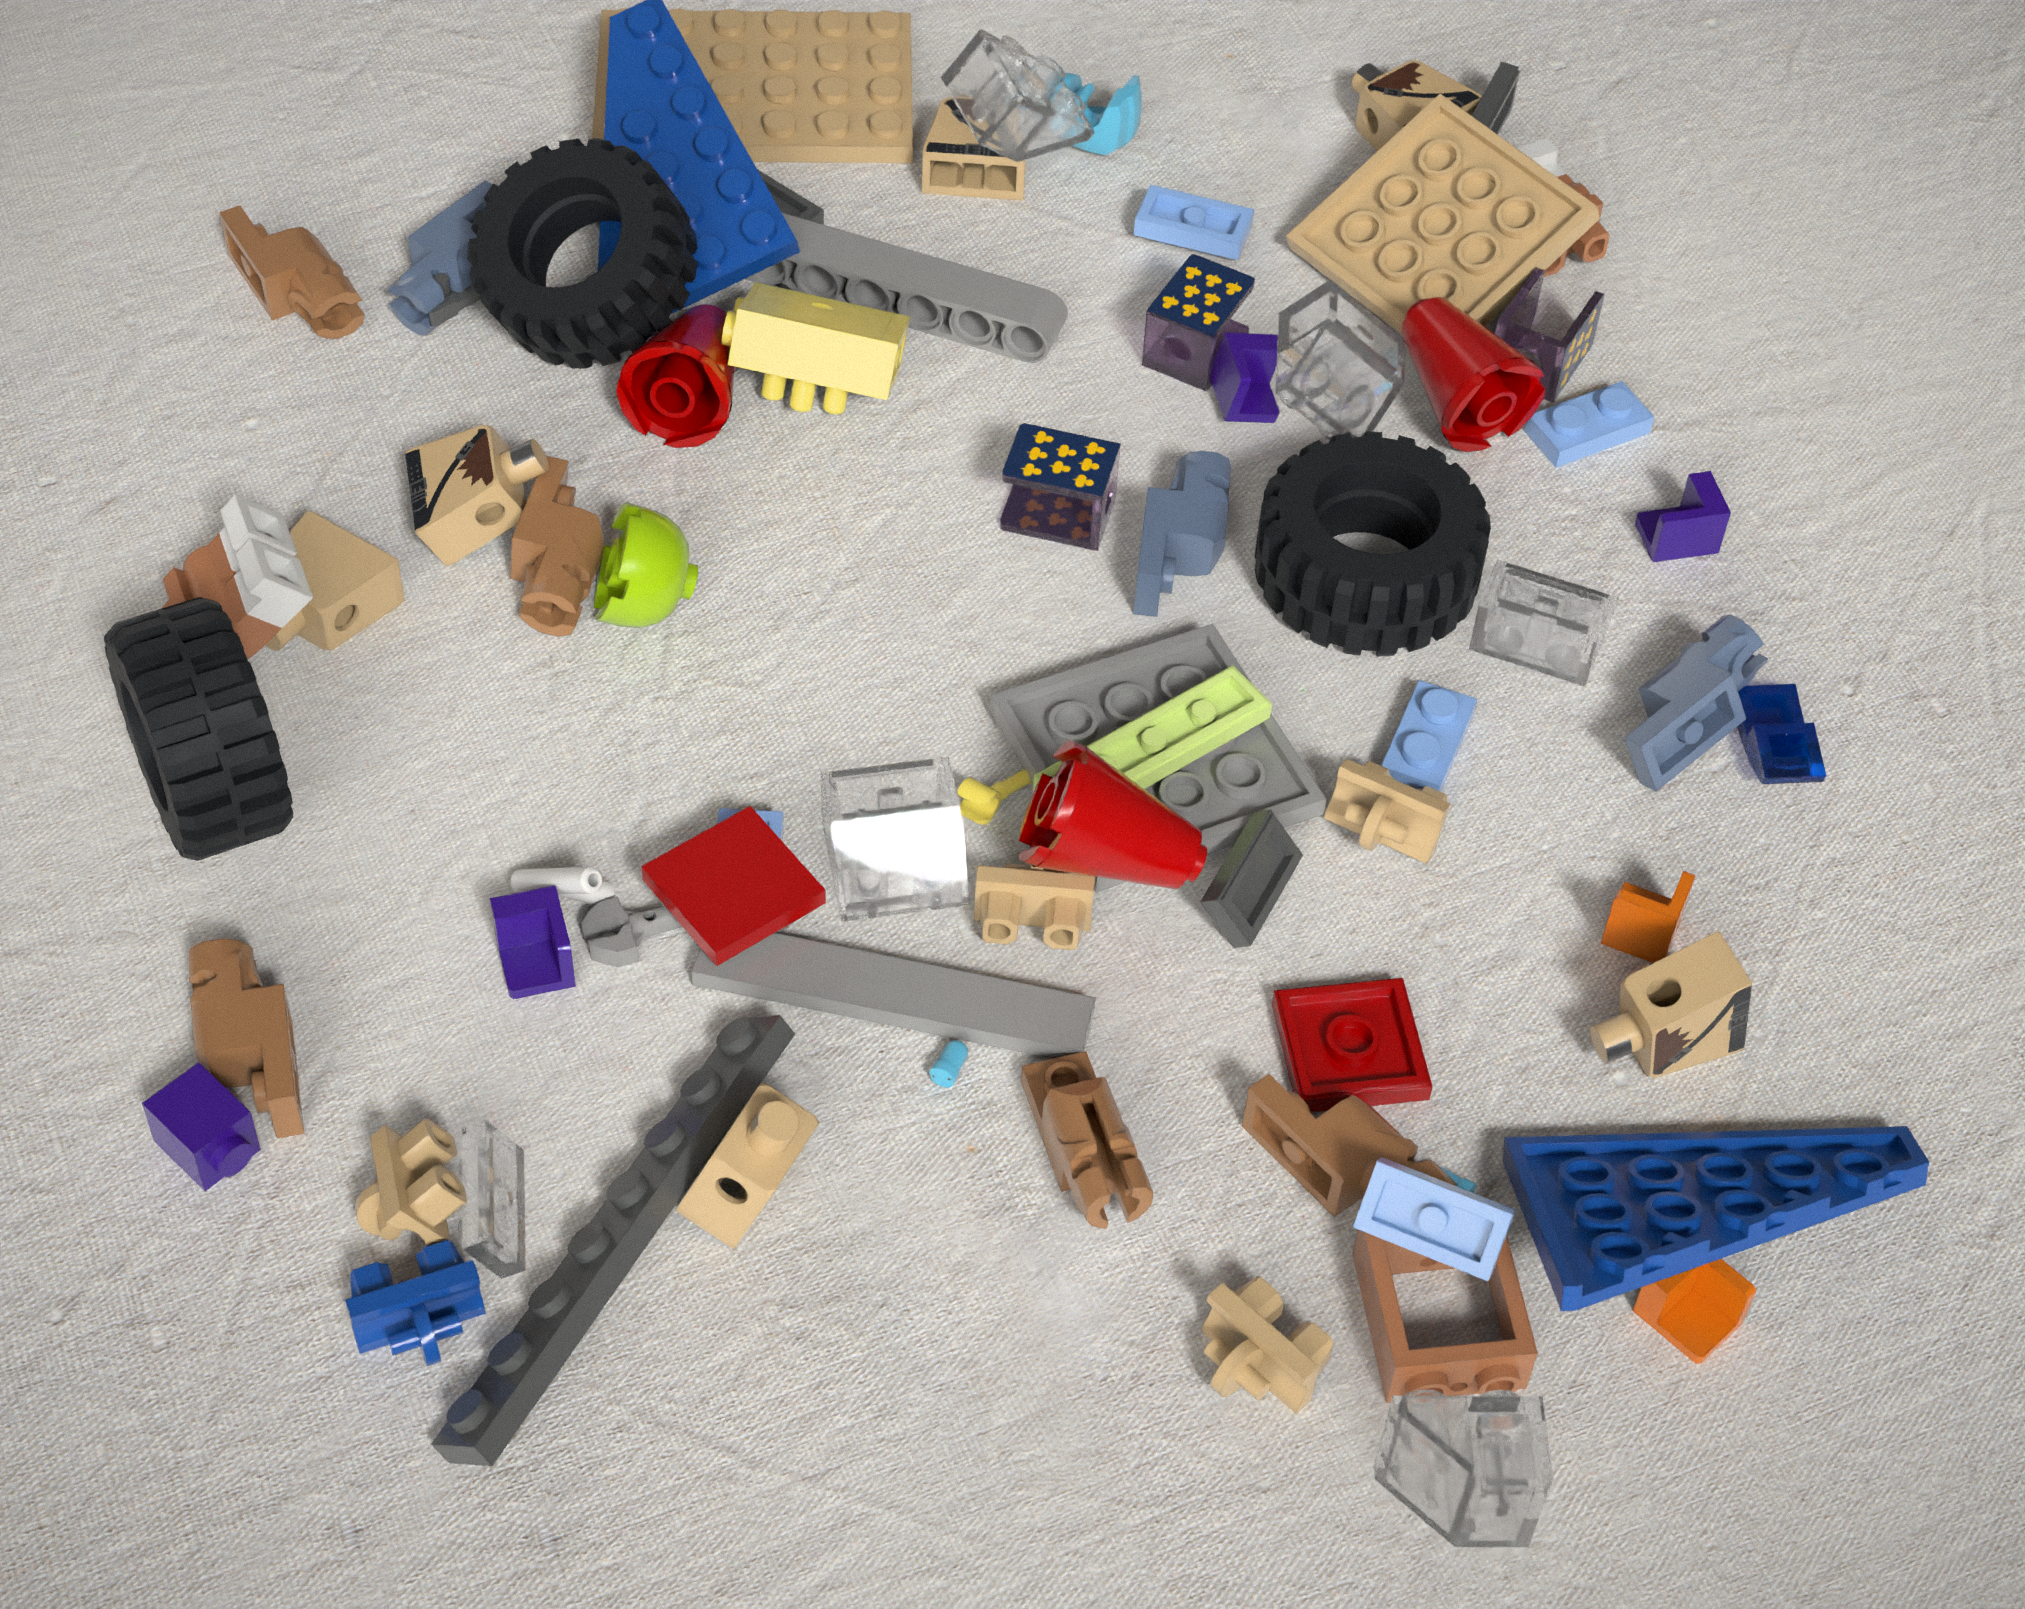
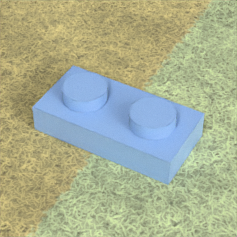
(1193, 222)
(1589, 424)
(1429, 736)
(1434, 1218)

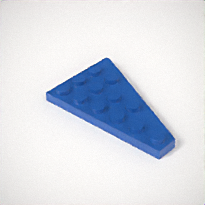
(676, 123)
(1657, 1204)

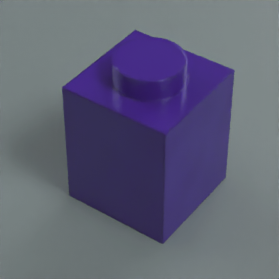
(202, 1127)

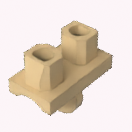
(1387, 810)
(1033, 898)
(411, 1184)
(1255, 1352)

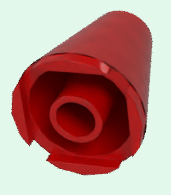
(1470, 374)
(680, 380)
(1107, 826)

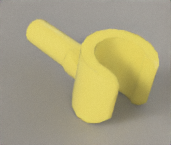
(983, 801)

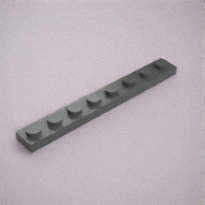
(608, 1247)

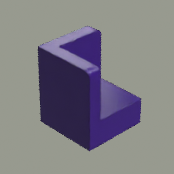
(1244, 375)
(1691, 528)
(533, 942)

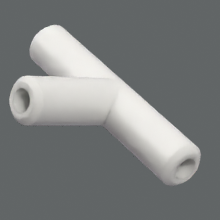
(576, 883)

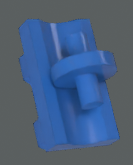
(418, 1309)

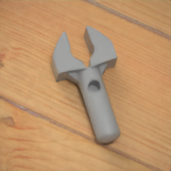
(631, 930)

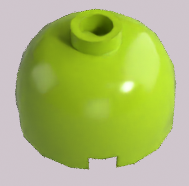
(643, 569)

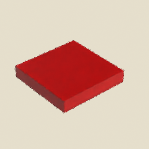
(733, 885)
(1351, 1043)

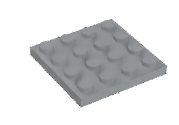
(1212, 792)

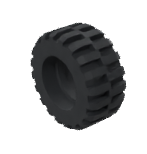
(548, 203)
(1359, 595)
(199, 727)

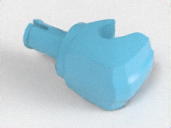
(1112, 124)

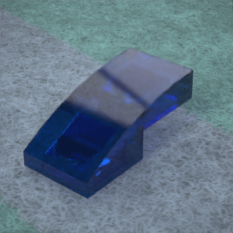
(1777, 737)

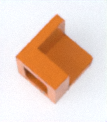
(1646, 921)
(1697, 1307)

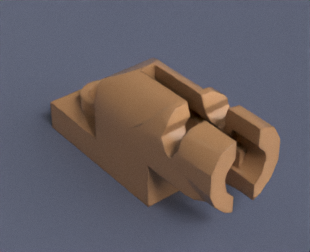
(292, 275)
(555, 553)
(245, 1030)
(1086, 1137)
(1328, 1153)

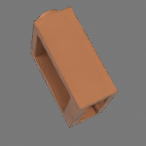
(1445, 1369)

